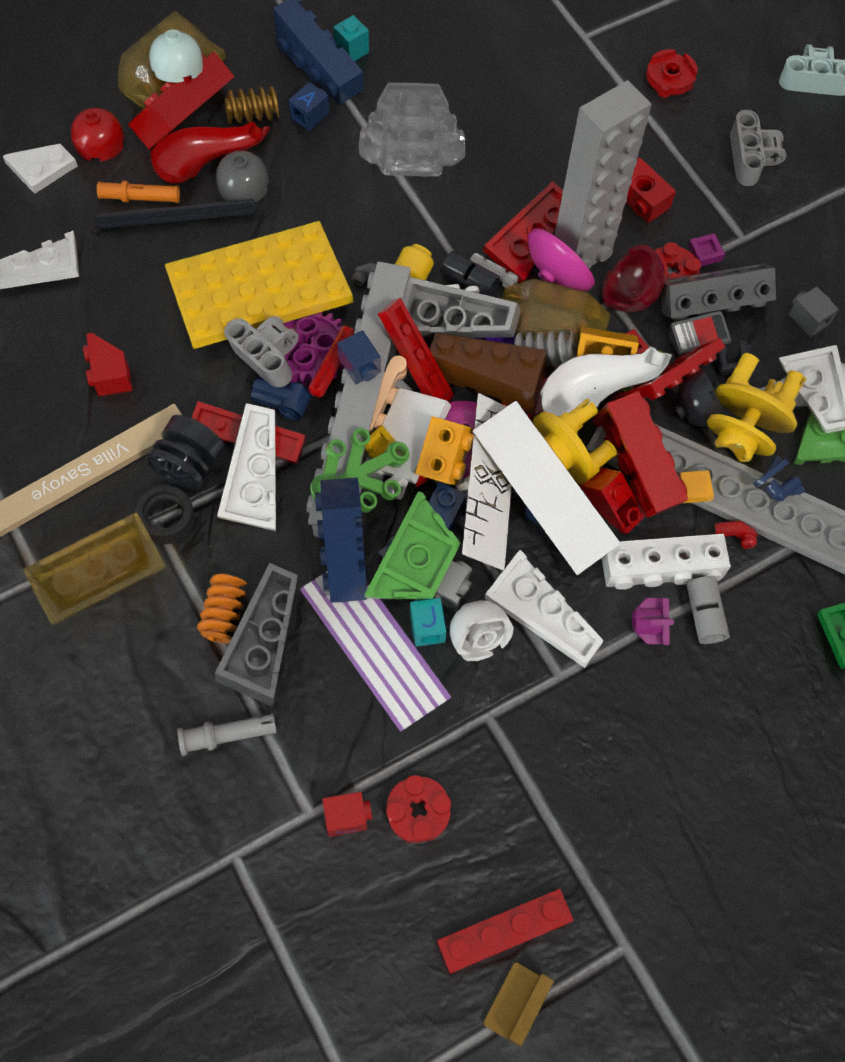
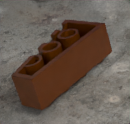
(492, 368)

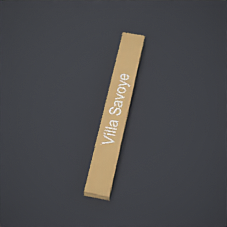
(83, 471)

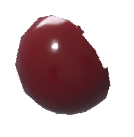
(634, 280)

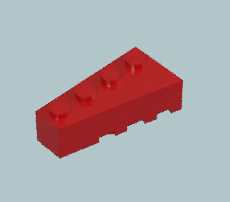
(179, 101)
(642, 453)

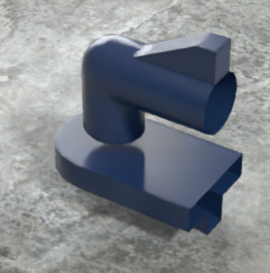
(780, 492)

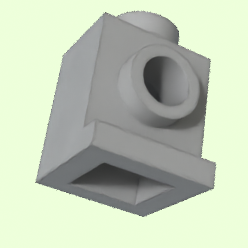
(454, 585)

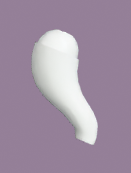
(607, 373)

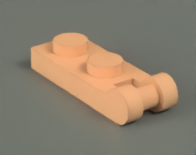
(395, 371)

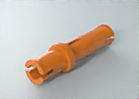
(137, 192)

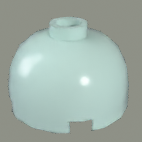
(175, 56)

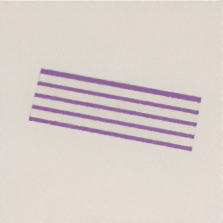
(380, 654)

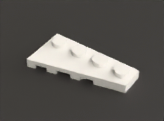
(536, 605)

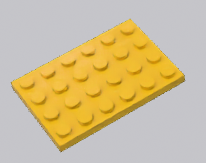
(261, 278)

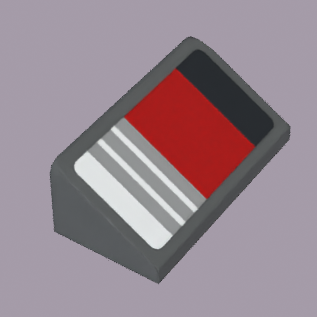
(692, 332)

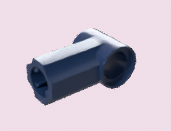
(288, 400)

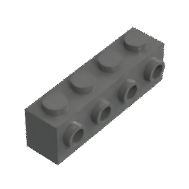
(718, 290)

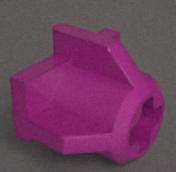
(652, 621)

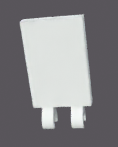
(409, 424)

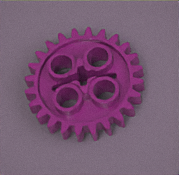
(314, 341)

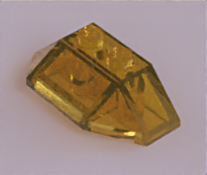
(555, 309)

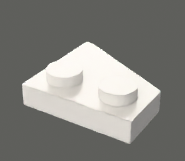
(41, 165)

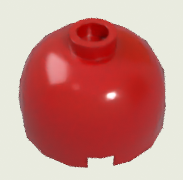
(97, 134)

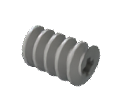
(557, 351)

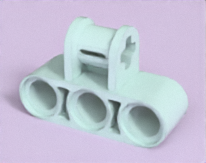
(814, 72)

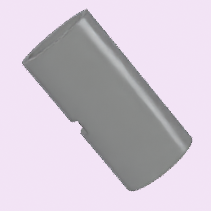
(707, 610)

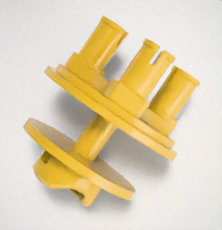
(765, 409)

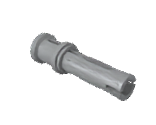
(209, 735)

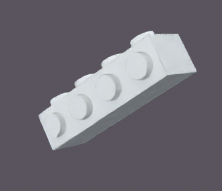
(666, 560)

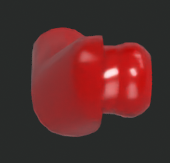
(740, 530)

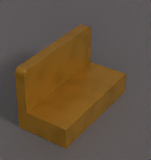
(518, 1003)

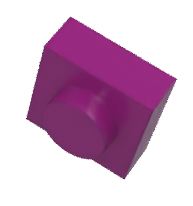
(706, 249)

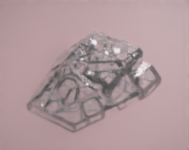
(412, 132)

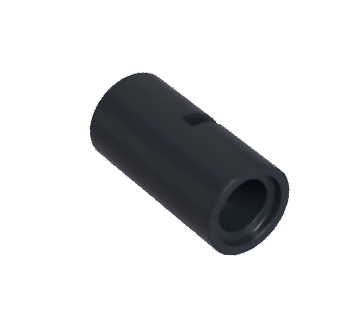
(469, 273)

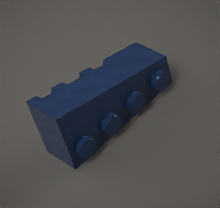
(316, 51)
(343, 539)

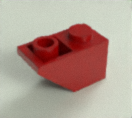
(108, 367)
(613, 499)

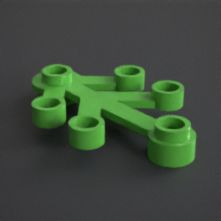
(354, 469)

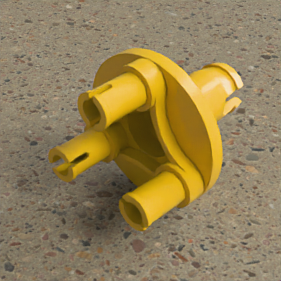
(562, 437)

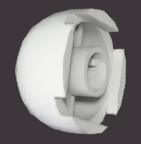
(478, 629)

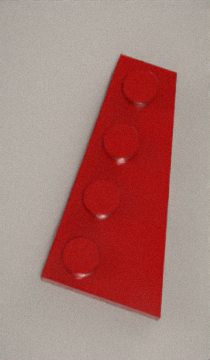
(672, 374)

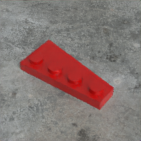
(510, 244)

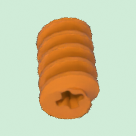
(220, 608)

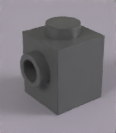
(813, 311)

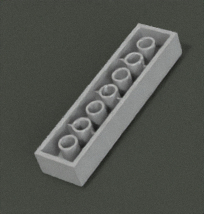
(601, 171)

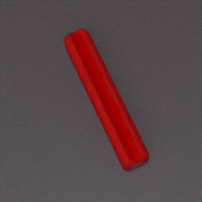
(329, 365)

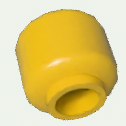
(418, 259)

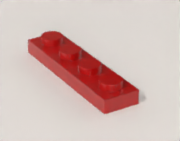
(414, 350)
(227, 425)
(504, 931)

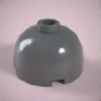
(242, 176)

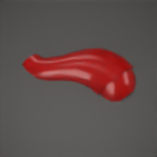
(189, 149)

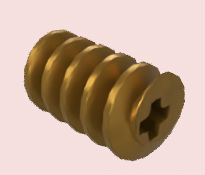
(251, 104)

